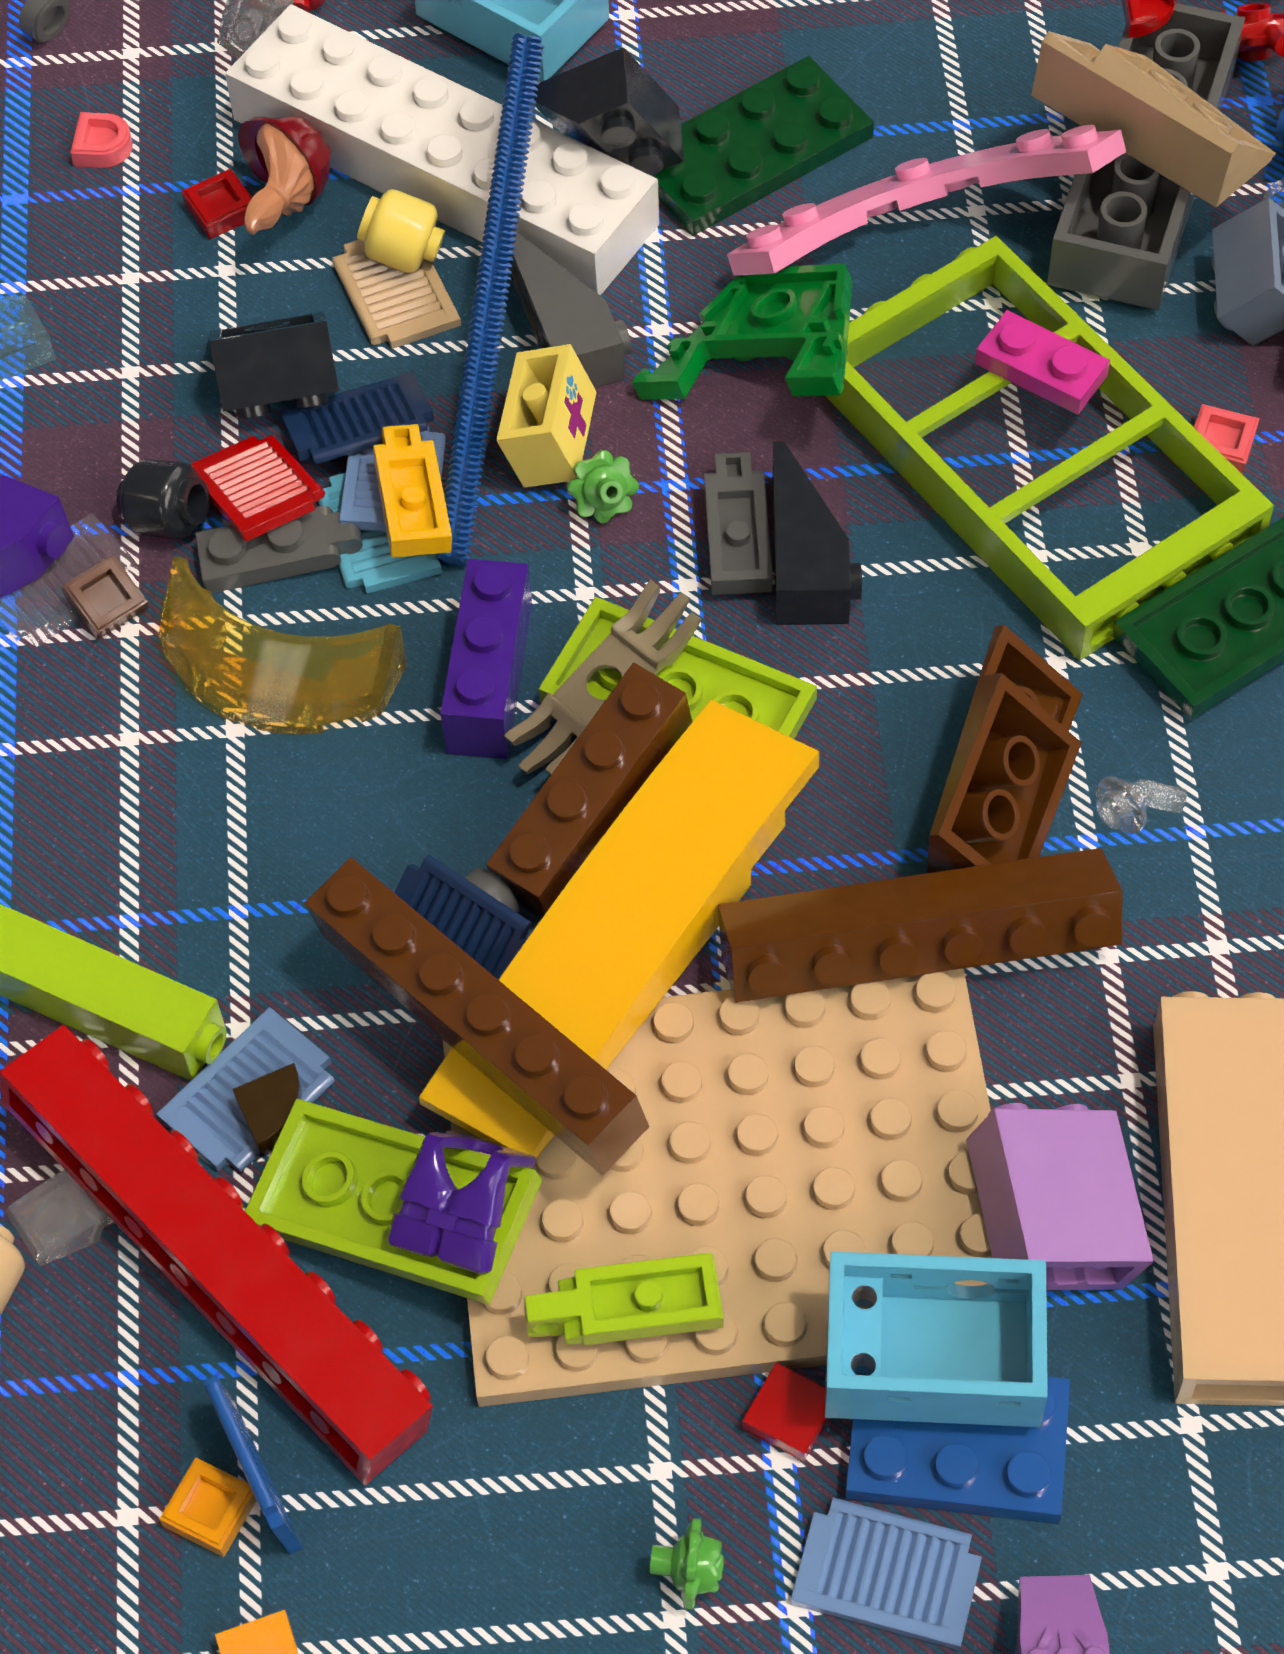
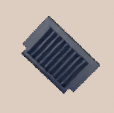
(356, 418)
(464, 914)

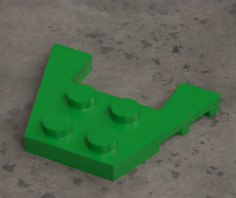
(778, 314)

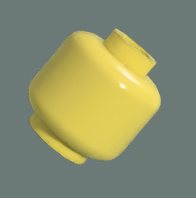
(400, 231)

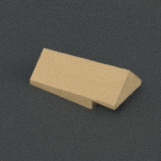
(1157, 115)

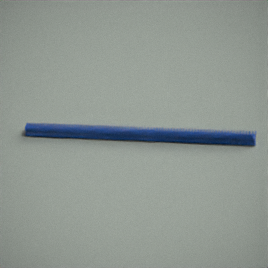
(490, 294)

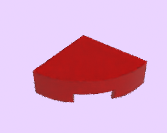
(1146, 15)

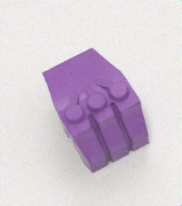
(1059, 1616)

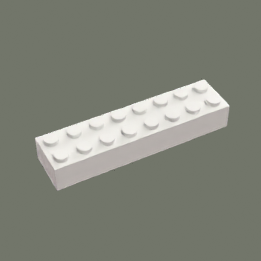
(438, 142)

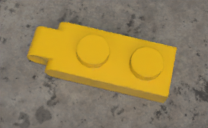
(411, 493)

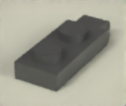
(737, 526)
(287, 551)

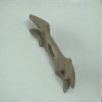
(572, 702)

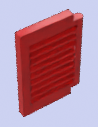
(258, 485)

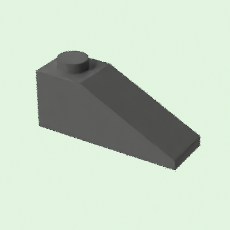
(569, 312)

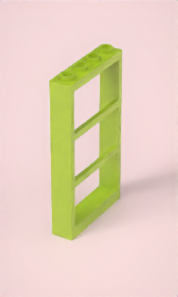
(1082, 620)

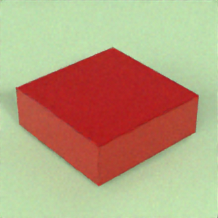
(217, 203)
(787, 1412)

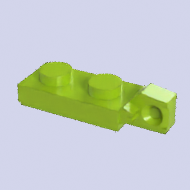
(629, 1301)

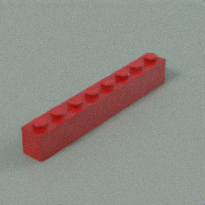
(217, 1253)

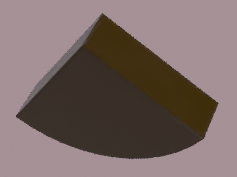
(268, 1103)

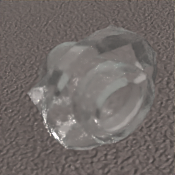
(1125, 803)

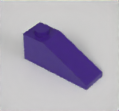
(31, 533)

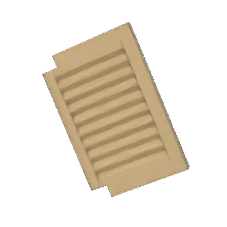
(395, 303)

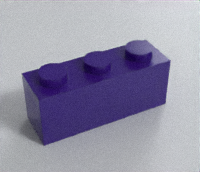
(486, 658)

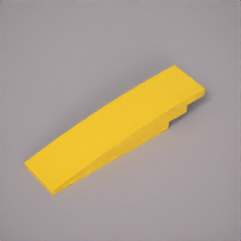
(639, 906)

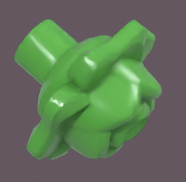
(602, 486)
(692, 1563)

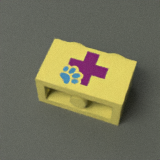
(546, 415)

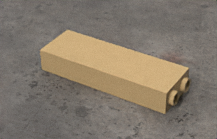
(1223, 1193)

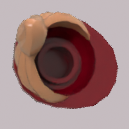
(291, 162)

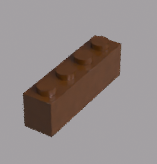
(590, 787)

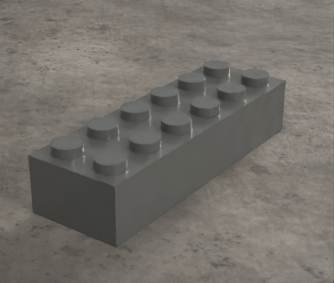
(1126, 218)

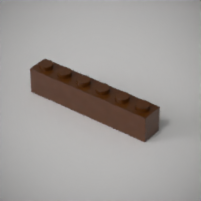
(920, 924)
(478, 1016)

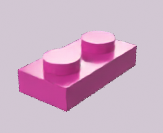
(1042, 362)

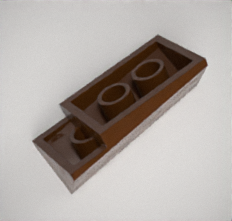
(1007, 761)

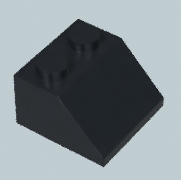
(616, 111)
(274, 364)

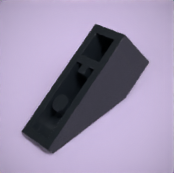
(809, 550)

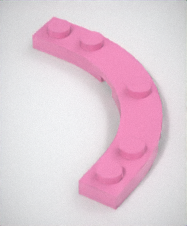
(917, 182)

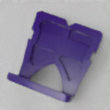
(451, 1220)

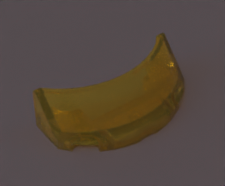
(271, 676)

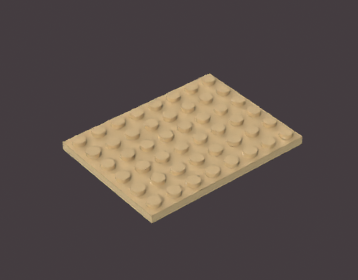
(769, 1146)

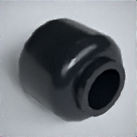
(163, 499)

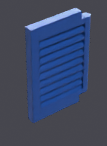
(252, 1464)

